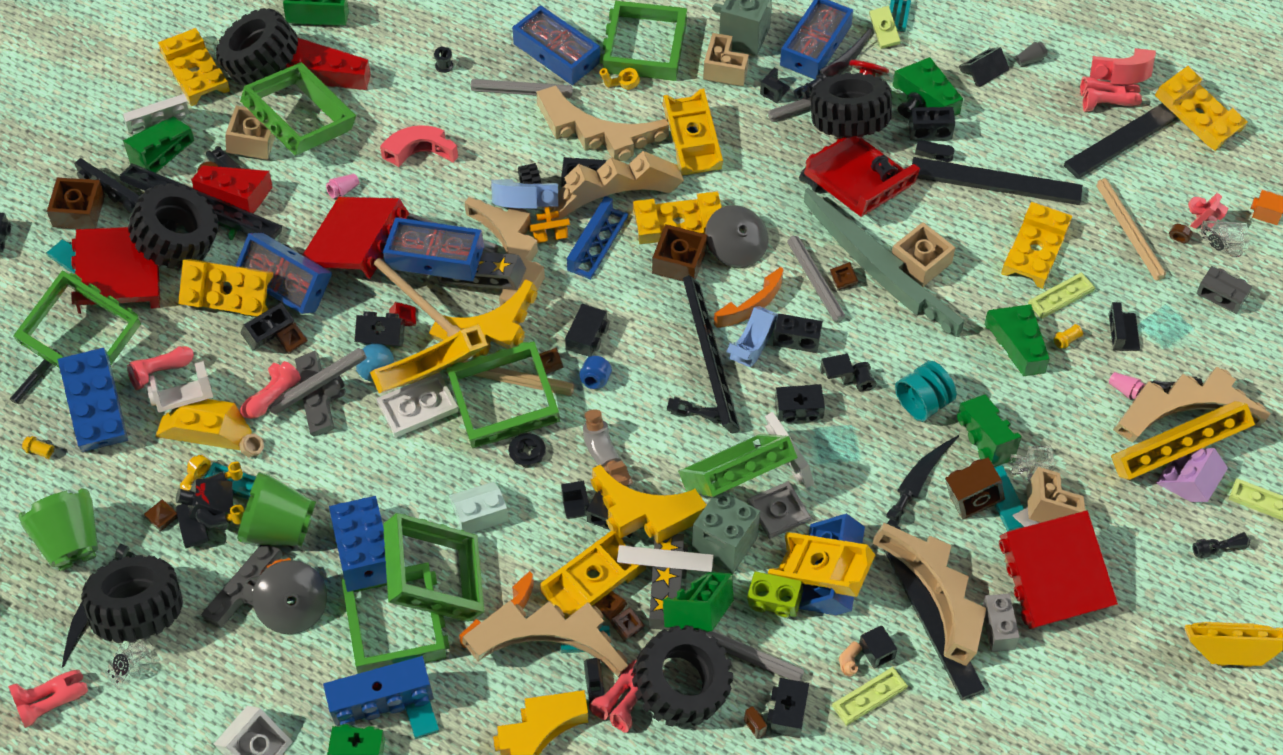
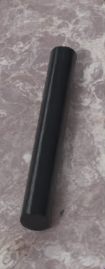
(31, 380)

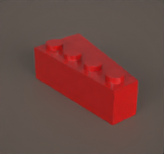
(332, 66)

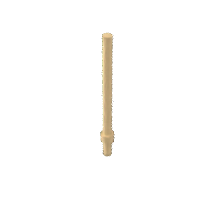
(417, 298)

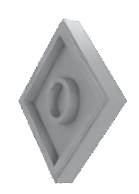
(779, 509)

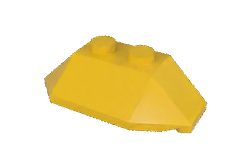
(205, 423)
(1235, 642)

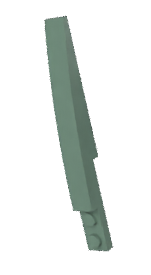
(882, 265)

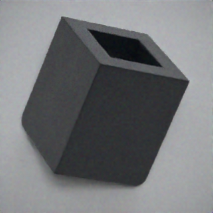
(772, 87)
(837, 367)
(574, 499)
(878, 646)

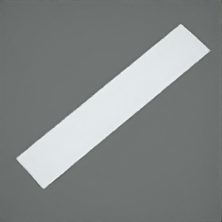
(665, 558)

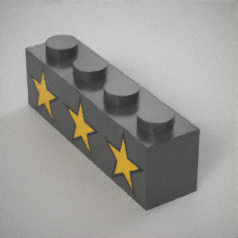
(494, 271)
(665, 581)

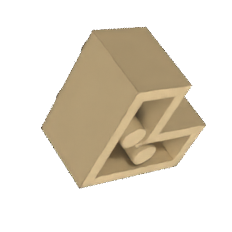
(722, 63)
(1048, 500)

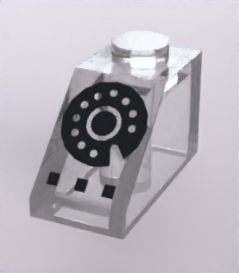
(1226, 237)
(130, 662)

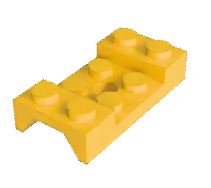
(189, 51)
(1184, 94)
(698, 150)
(653, 217)
(1040, 227)
(204, 282)
(842, 568)
(571, 586)

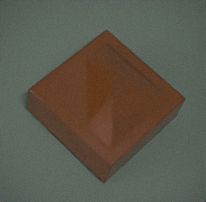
(844, 276)
(291, 338)
(551, 360)
(161, 515)
(611, 605)
(627, 624)
(755, 722)

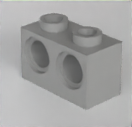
(1000, 622)

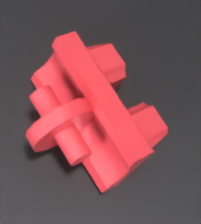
(1207, 210)

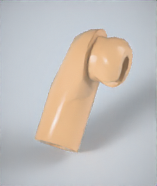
(847, 660)

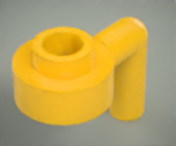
(623, 78)
(196, 469)

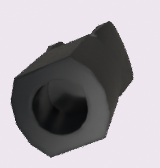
(934, 150)
(221, 158)
(593, 678)

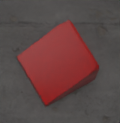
(405, 312)

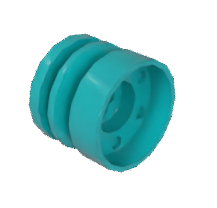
(926, 390)

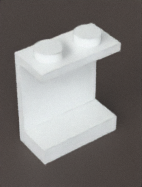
(182, 394)

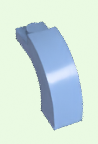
(519, 195)
(754, 338)

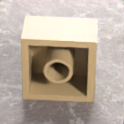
(248, 135)
(923, 254)

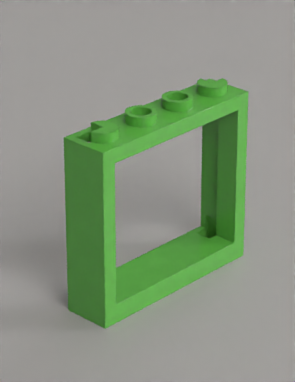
(645, 68)
(315, 90)
(65, 280)
(515, 425)
(737, 464)
(403, 594)
(429, 652)

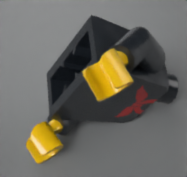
(212, 499)

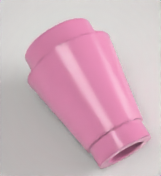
(341, 185)
(1126, 384)

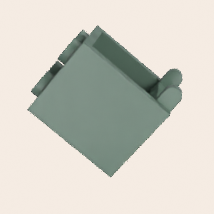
(746, 23)
(726, 530)

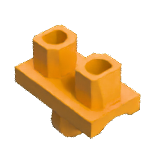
(560, 226)

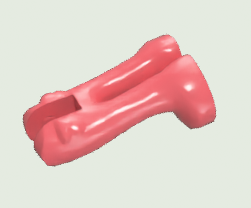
(1105, 92)
(139, 370)
(283, 378)
(66, 689)
(621, 715)

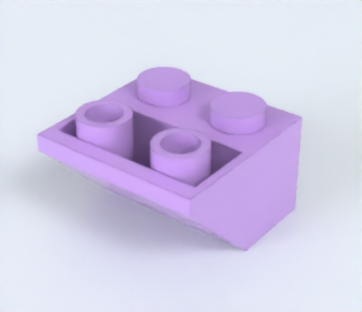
(1194, 475)

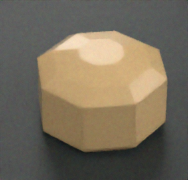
(251, 445)

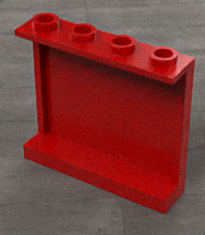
(848, 176)
(355, 233)
(114, 266)
(1057, 569)

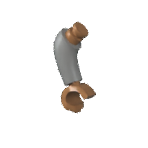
(601, 448)

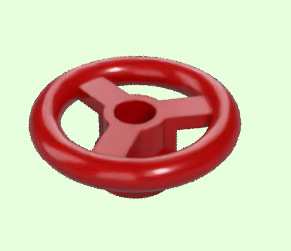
(868, 68)

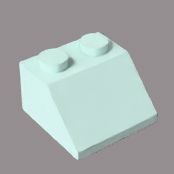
(479, 507)

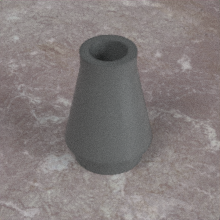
(1033, 53)

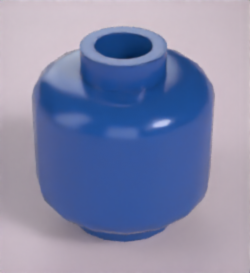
(595, 372)

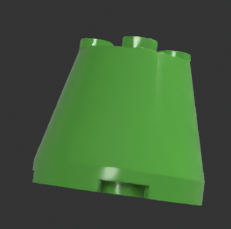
(275, 514)
(63, 527)

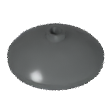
(729, 243)
(287, 580)

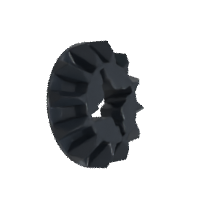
(532, 442)

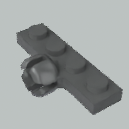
(318, 402)
(241, 586)

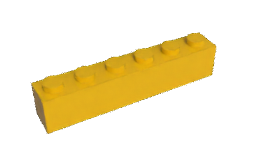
(1182, 440)

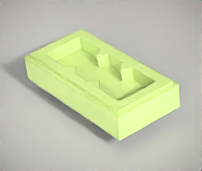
(884, 27)

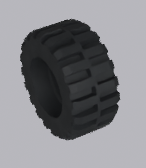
(256, 46)
(851, 105)
(180, 206)
(132, 598)
(700, 652)

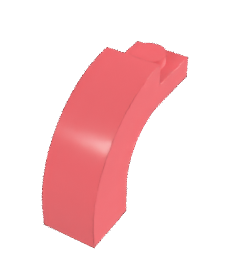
(1124, 70)
(417, 139)

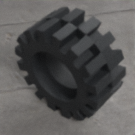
(529, 174)

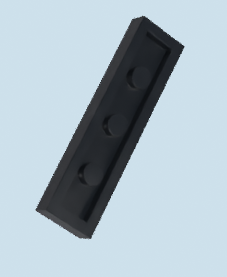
(114, 189)

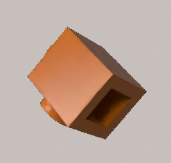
(1268, 207)

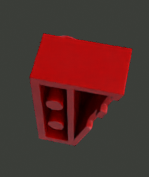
(234, 185)

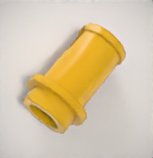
(1064, 338)
(40, 448)

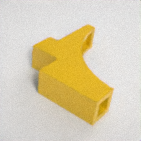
(499, 324)
(431, 360)
(658, 514)
(541, 722)

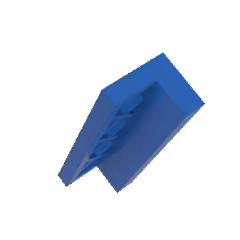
(590, 234)

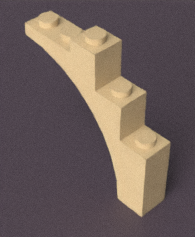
(593, 132)
(614, 176)
(510, 230)
(1184, 395)
(929, 561)
(579, 630)

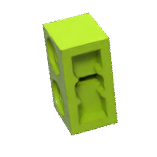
(777, 589)

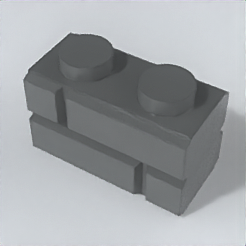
(1224, 289)

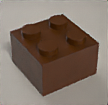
(75, 203)
(679, 253)
(975, 488)

